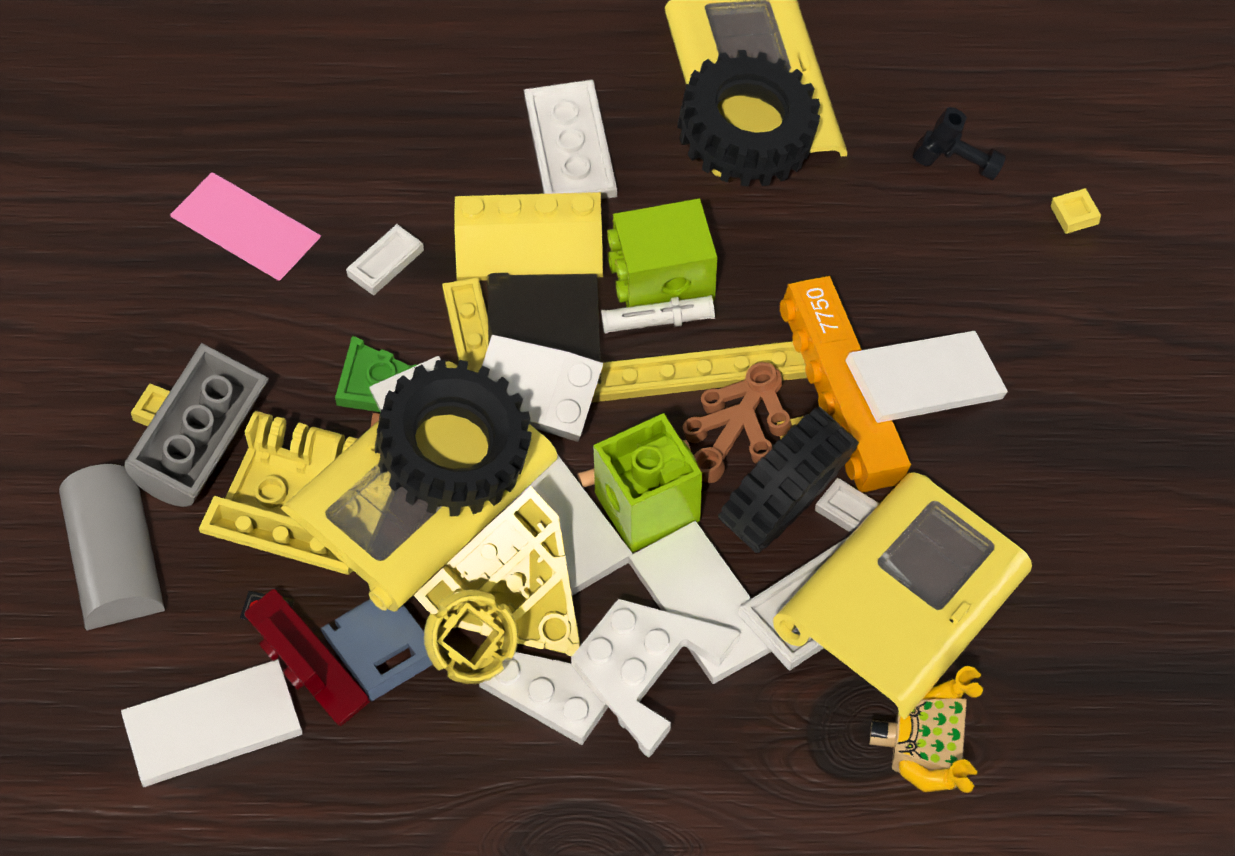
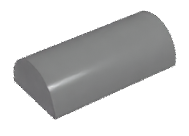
(194, 426)
(109, 546)

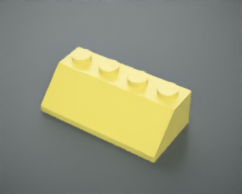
(528, 234)

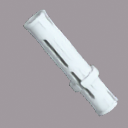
(658, 314)

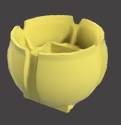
(491, 655)

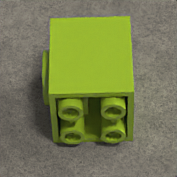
(662, 254)
(647, 482)

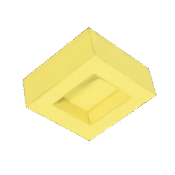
(1075, 211)
(149, 404)

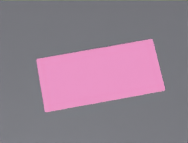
(245, 226)

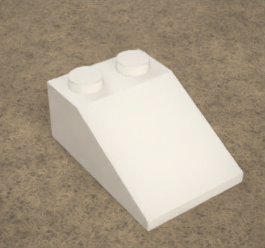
(551, 381)

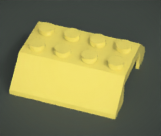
(267, 481)

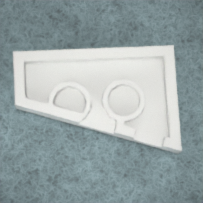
(549, 693)

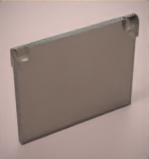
(546, 311)

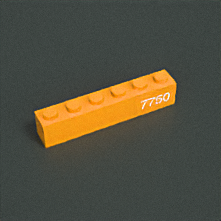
(825, 340)

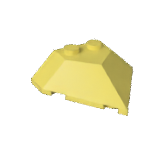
(524, 567)

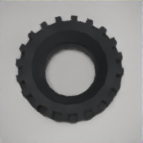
(739, 151)
(466, 396)
(788, 479)

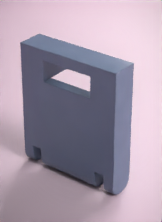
(372, 637)

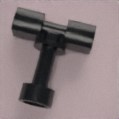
(947, 140)

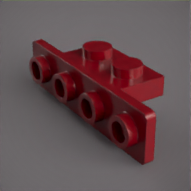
(306, 657)

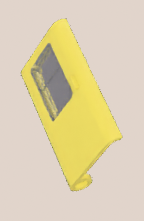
(769, 26)
(384, 536)
(897, 585)

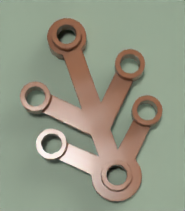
(737, 418)

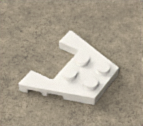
(630, 654)

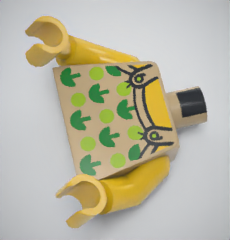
(932, 736)

